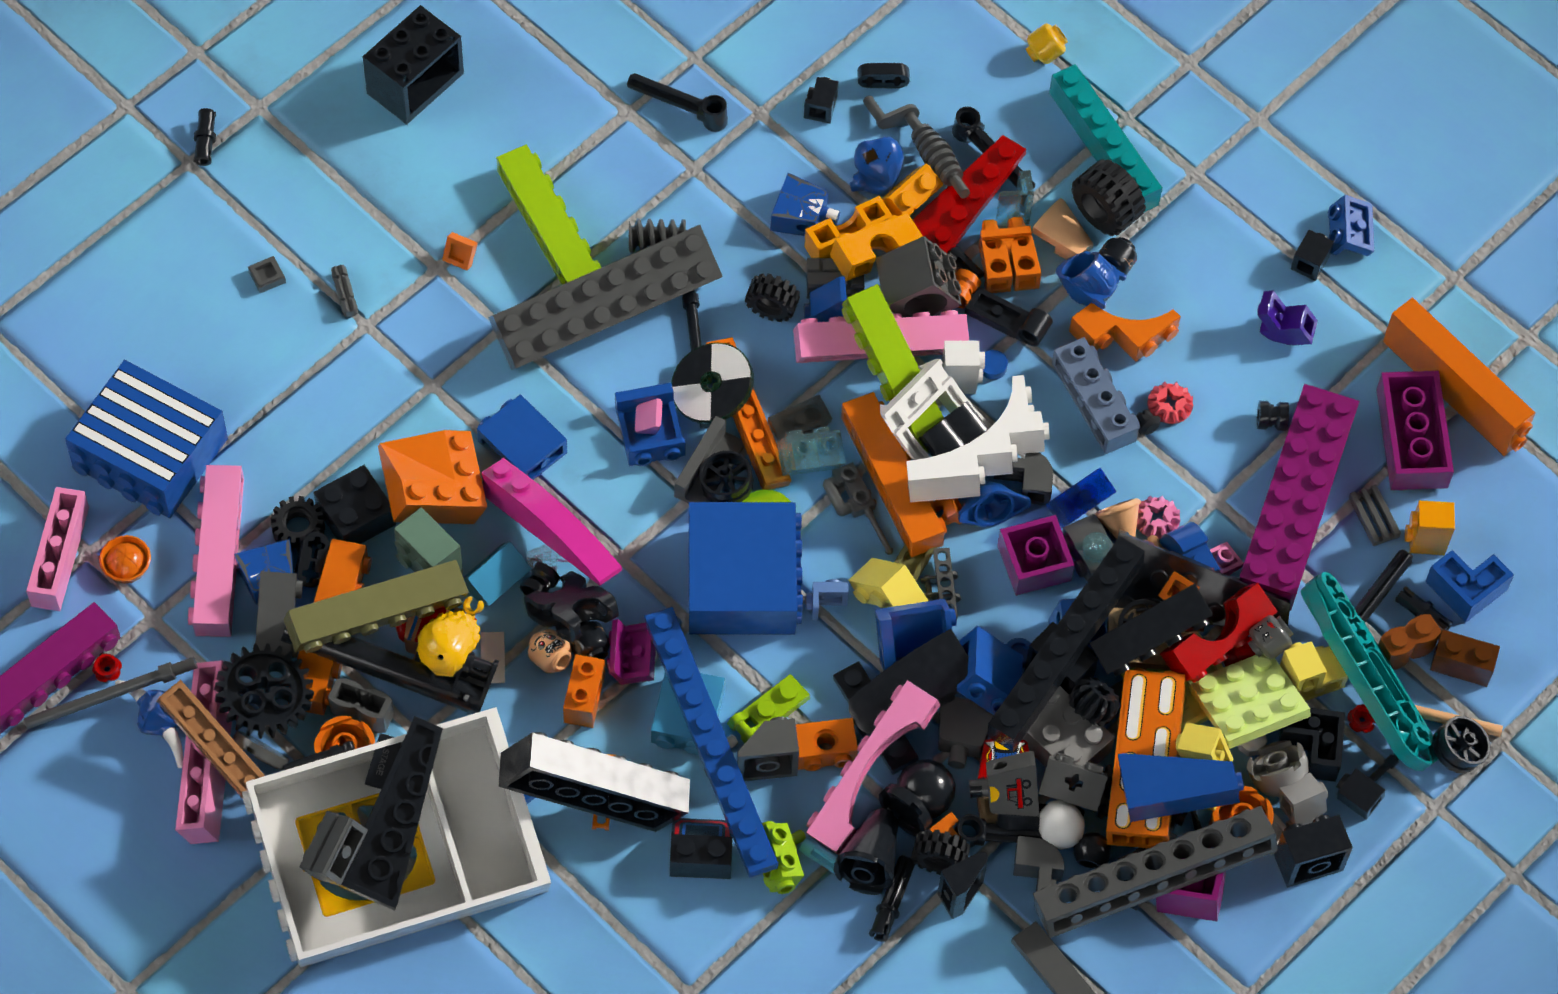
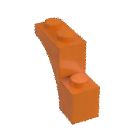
(1135, 337)

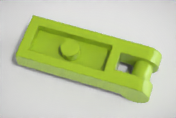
(777, 702)

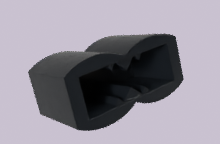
(953, 431)

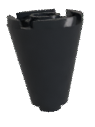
(870, 854)

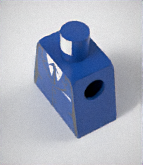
(800, 207)
(268, 558)

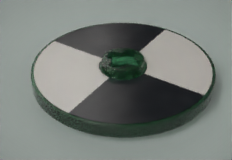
(726, 396)

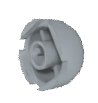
(1278, 766)

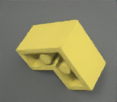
(886, 584)
(1313, 669)
(1203, 743)

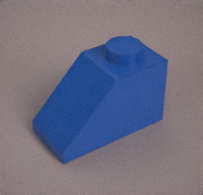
(826, 301)

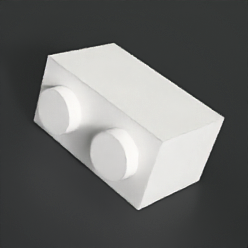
(964, 364)

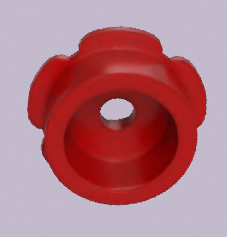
(104, 661)
(1360, 712)

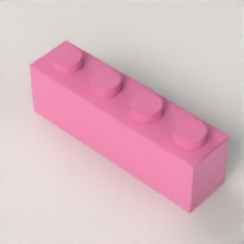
(57, 549)

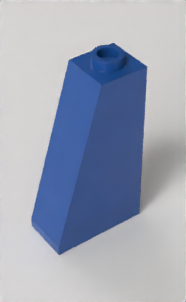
(1176, 785)

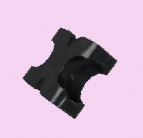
(571, 606)

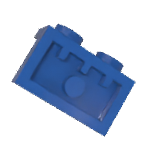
(1351, 226)

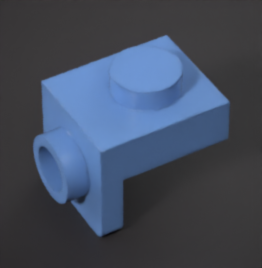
(830, 592)

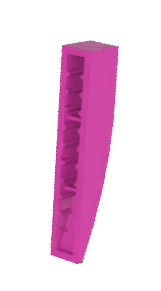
(548, 520)

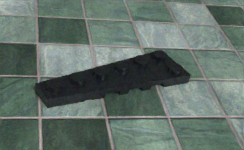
(393, 822)

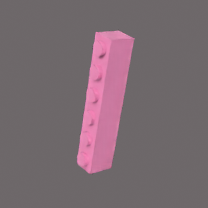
(836, 339)
(217, 545)
(201, 783)

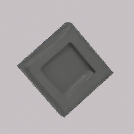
(266, 274)

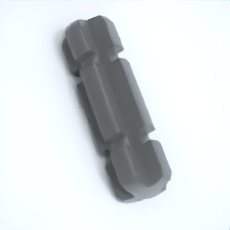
(344, 290)

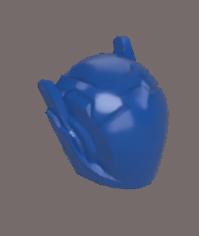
(1089, 278)

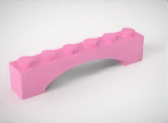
(908, 711)

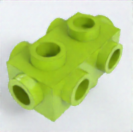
(784, 846)

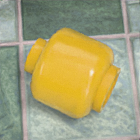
(1046, 43)

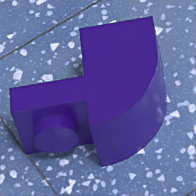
(1285, 323)

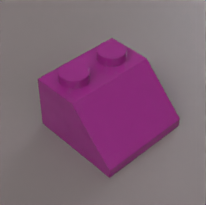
(1196, 900)

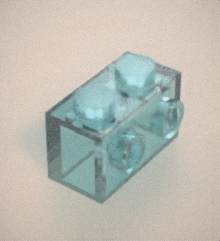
(811, 452)

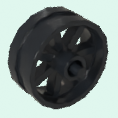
(726, 477)
(1454, 750)

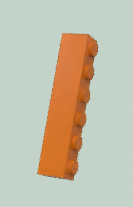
(888, 470)
(341, 574)

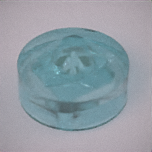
(1096, 547)

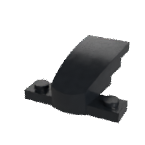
(932, 667)

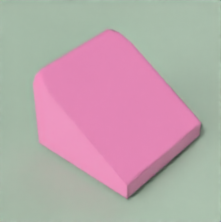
(648, 417)

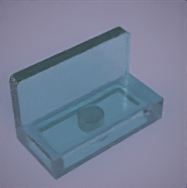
(1017, 202)

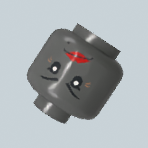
(1270, 637)

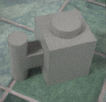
(1303, 800)

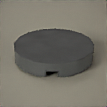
(260, 750)

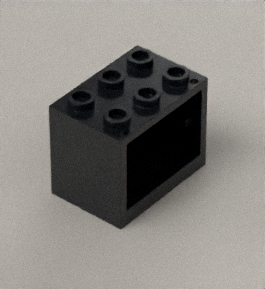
(413, 64)

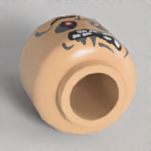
(549, 651)

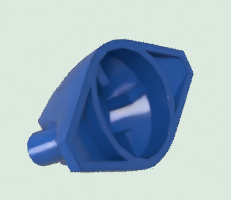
(993, 505)

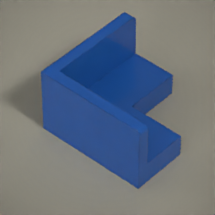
(1467, 589)

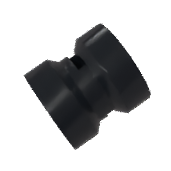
(1269, 415)
(541, 579)

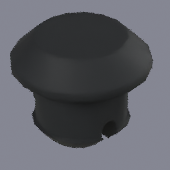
(1147, 422)

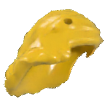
(448, 635)

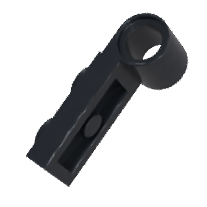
(1009, 318)

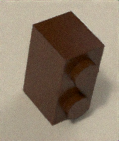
(1464, 658)

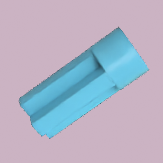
(819, 853)

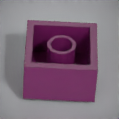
(1035, 555)

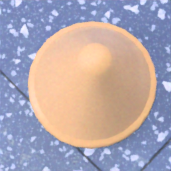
(1120, 516)

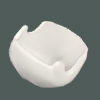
(1061, 824)

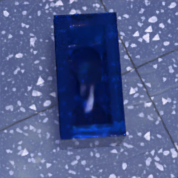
(1081, 497)

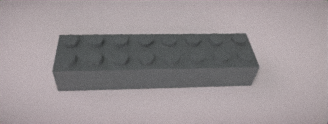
(605, 297)

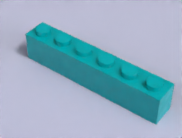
(1100, 130)

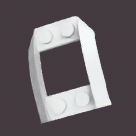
(915, 398)

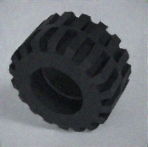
(1108, 197)

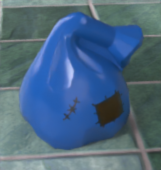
(877, 165)

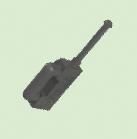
(860, 497)

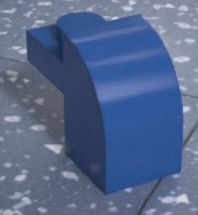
(1190, 542)

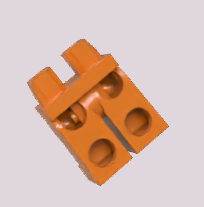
(1008, 256)

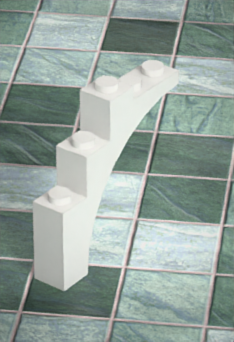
(991, 454)

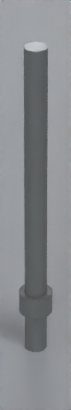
(165, 673)

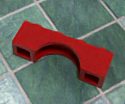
(1194, 655)

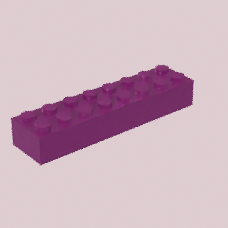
(1299, 491)

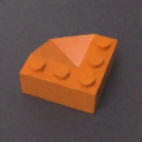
(435, 474)

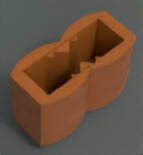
(1410, 641)

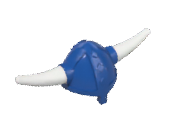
(155, 721)

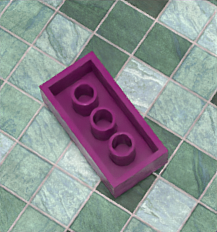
(1414, 430)

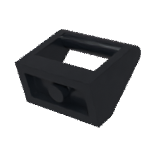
(961, 883)

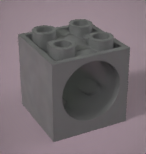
(919, 279)

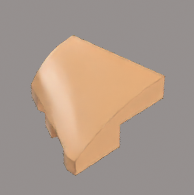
(1062, 230)

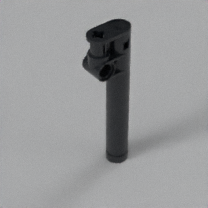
(462, 691)

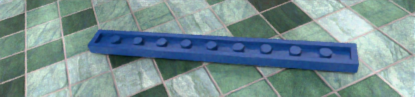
(711, 742)

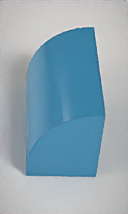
(496, 573)

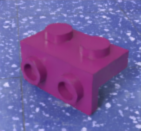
(631, 653)

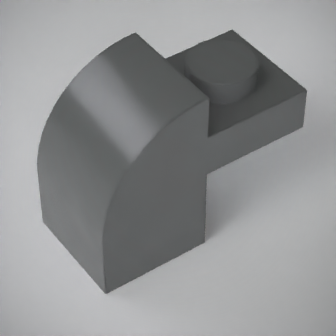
(1036, 477)
(1038, 860)

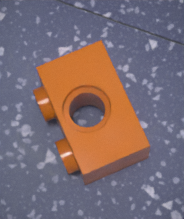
(584, 691)
(837, 733)

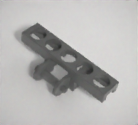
(952, 597)

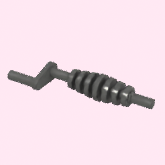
(929, 143)

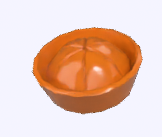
(125, 559)

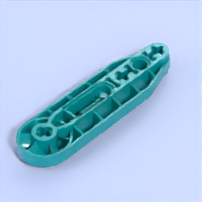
(1369, 672)

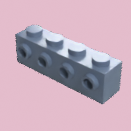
(1095, 395)

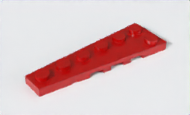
(949, 215)

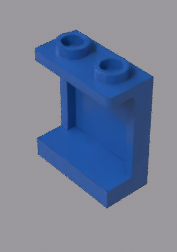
(523, 437)
(648, 448)
(910, 626)
(991, 669)

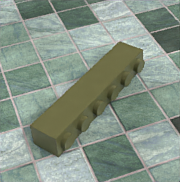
(376, 606)

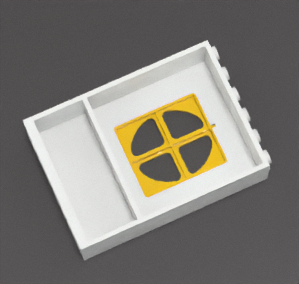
(470, 842)

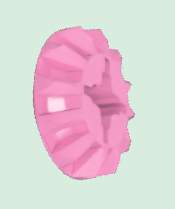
(1157, 527)

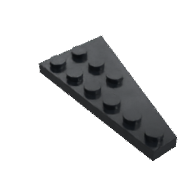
(1213, 585)

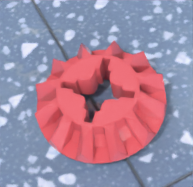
(1182, 408)

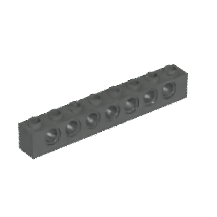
(1234, 844)

